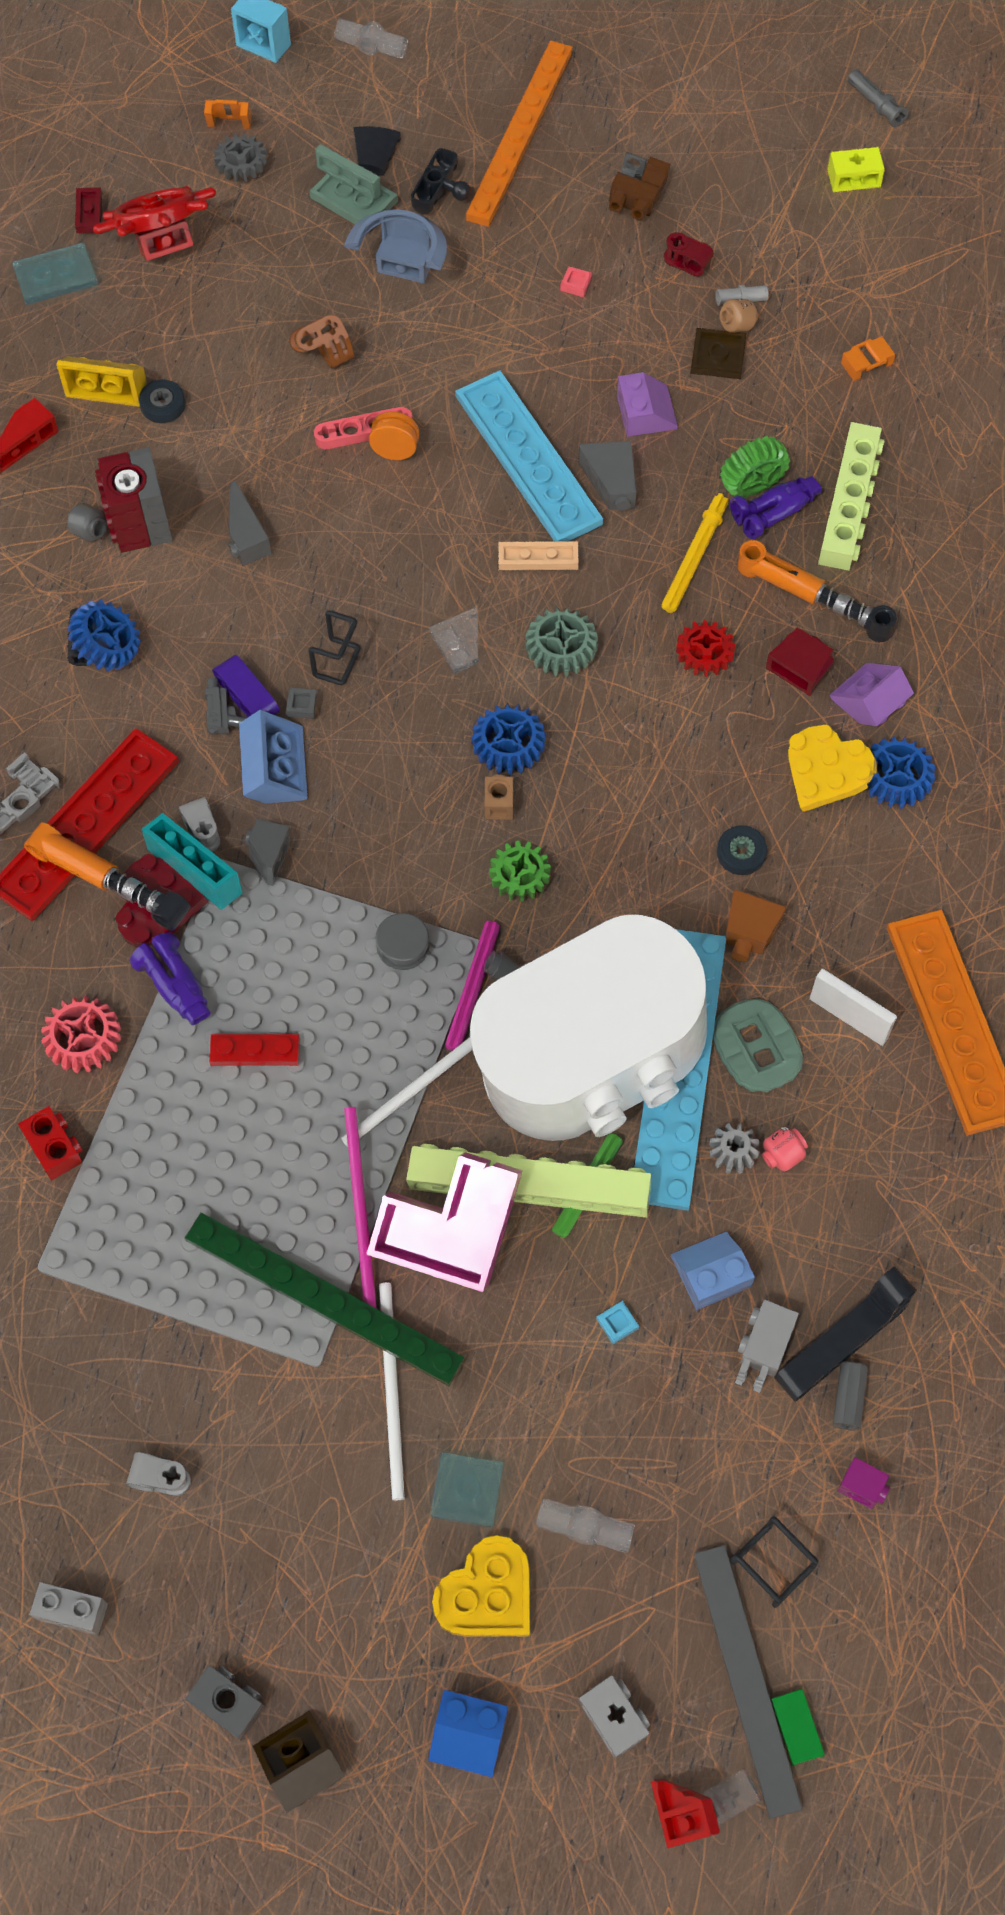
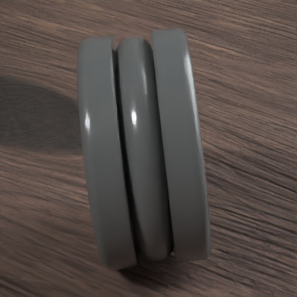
(402, 941)

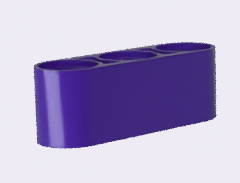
(244, 687)

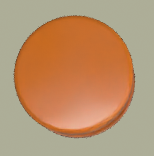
(394, 435)

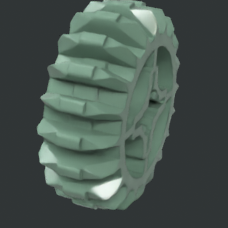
(575, 633)

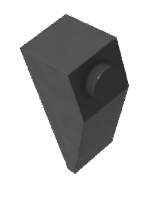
(245, 532)

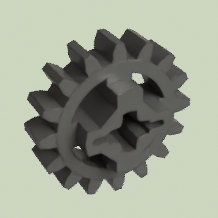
(240, 157)

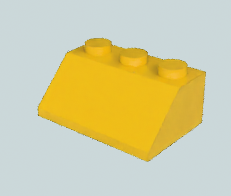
(101, 380)

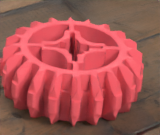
(63, 1022)

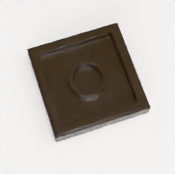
(718, 353)

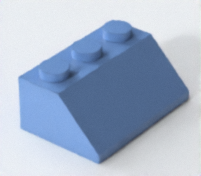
(272, 759)

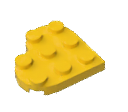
(828, 768)
(487, 1594)

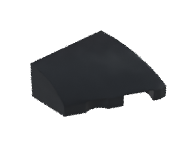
(375, 147)

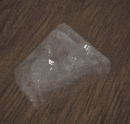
(458, 640)

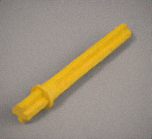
(711, 519)

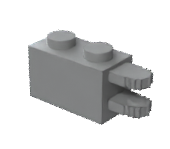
(767, 1341)

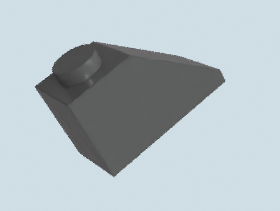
(268, 847)

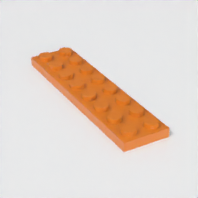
(952, 1019)

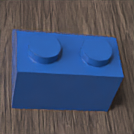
(468, 1733)

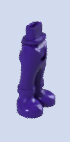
(785, 498)
(183, 990)

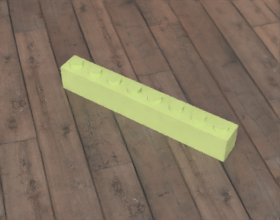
(543, 1181)

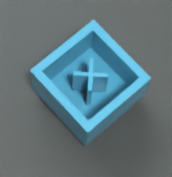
(261, 28)

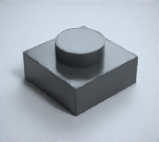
(301, 703)

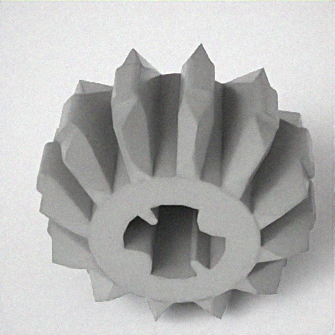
(746, 1148)

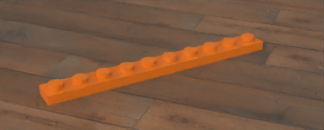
(519, 134)

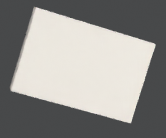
(852, 1007)

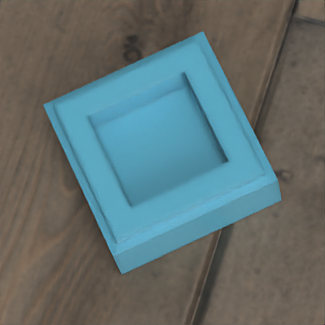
(617, 1322)

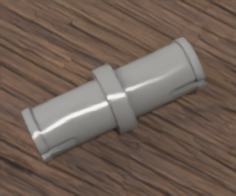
(753, 293)

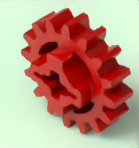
(705, 648)

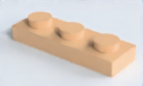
(538, 555)

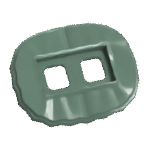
(775, 1036)

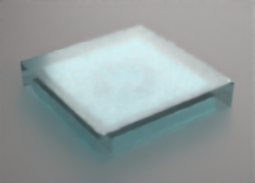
(466, 1490)

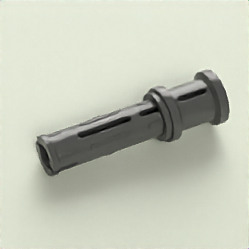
(883, 103)

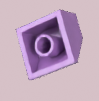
(644, 404)
(873, 693)

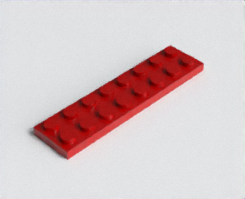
(89, 819)

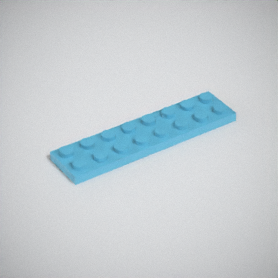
(529, 458)

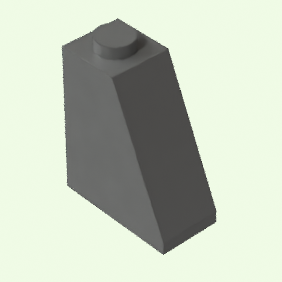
(610, 472)

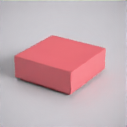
(576, 281)

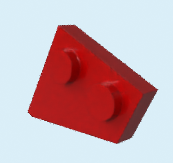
(683, 1813)

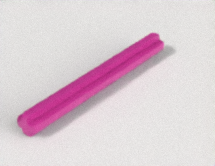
(472, 985)

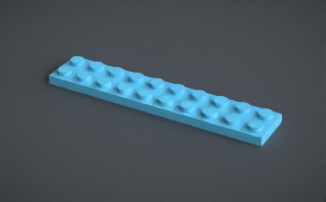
(672, 1130)

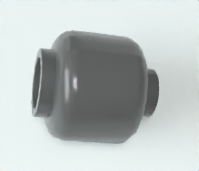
(87, 522)

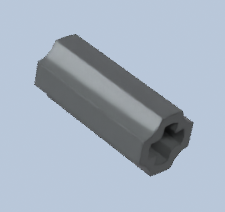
(850, 1396)

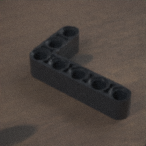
(883, 1305)

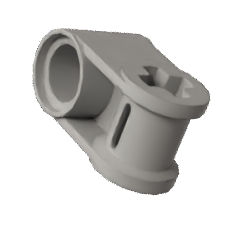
(200, 822)
(152, 1474)

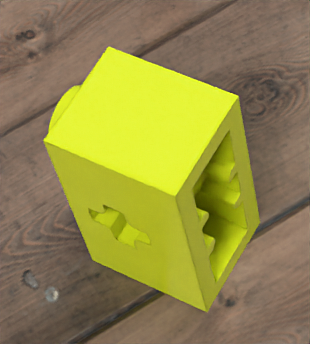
(855, 169)

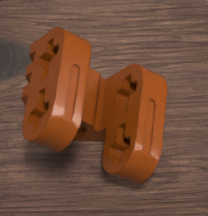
(333, 345)

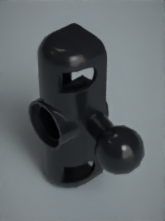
(436, 180)

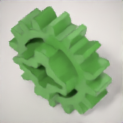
(511, 862)

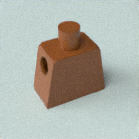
(751, 924)

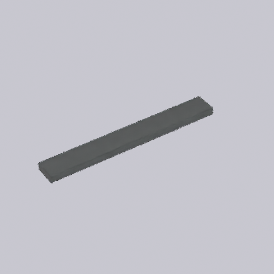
(747, 1683)

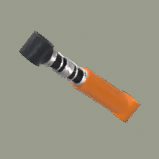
(814, 589)
(49, 845)

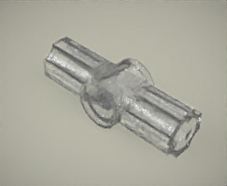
(371, 38)
(585, 1525)

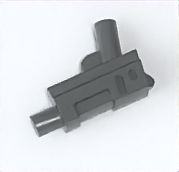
(218, 713)

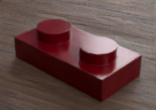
(88, 209)

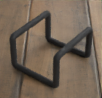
(346, 642)
(778, 1599)

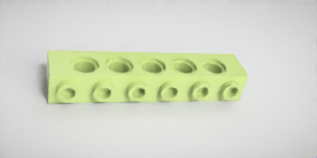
(853, 480)

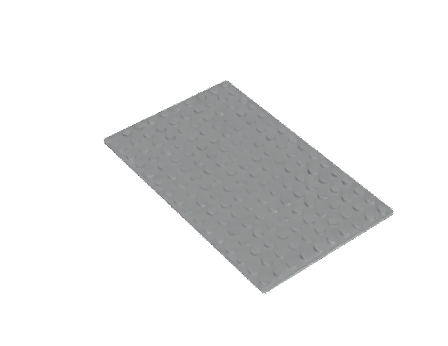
(259, 1140)

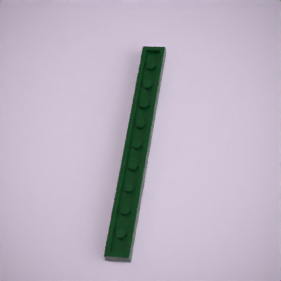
(325, 1299)

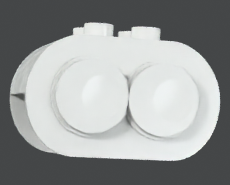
(592, 1029)

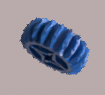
(107, 629)
(510, 729)
(898, 780)

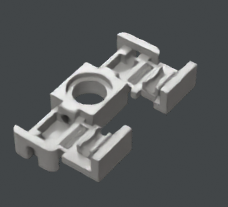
(36, 788)

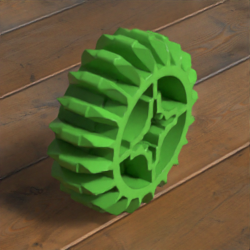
(755, 467)

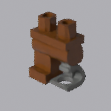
(638, 188)

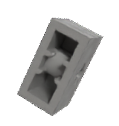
(68, 1608)
(597, 1706)

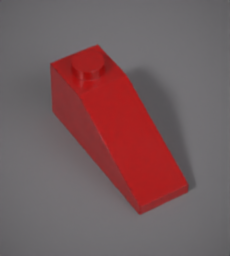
(25, 431)

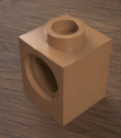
(499, 807)

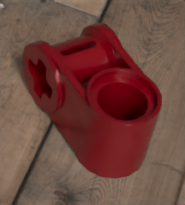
(689, 255)

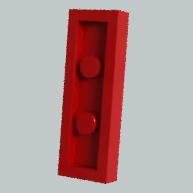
(254, 1050)

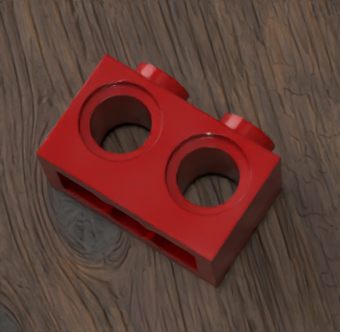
(47, 1144)

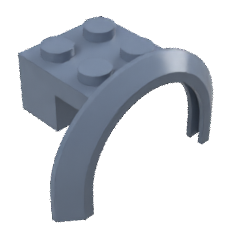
(408, 243)

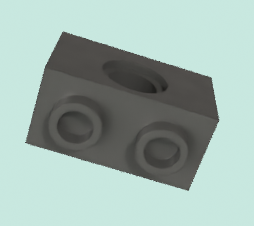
(206, 1697)

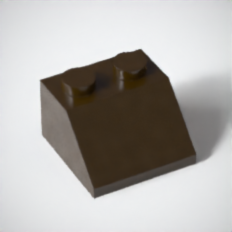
(298, 1761)

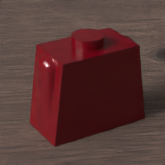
(801, 660)

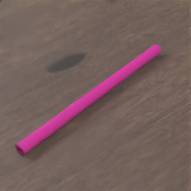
(360, 1206)

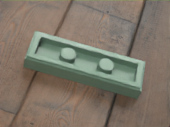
(348, 172)

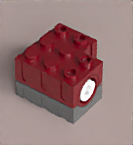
(132, 500)

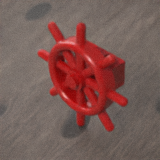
(157, 219)

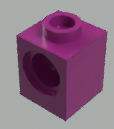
(864, 1484)

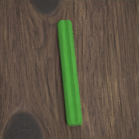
(604, 1156)

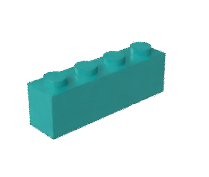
(192, 861)

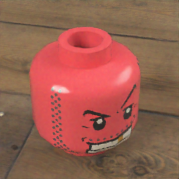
(784, 1149)

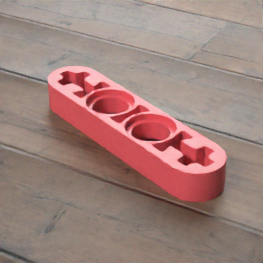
(360, 422)

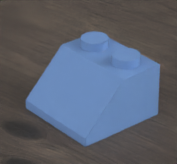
(713, 1270)

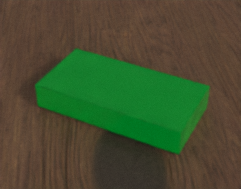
(797, 1727)

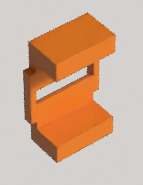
(239, 110)
(855, 361)

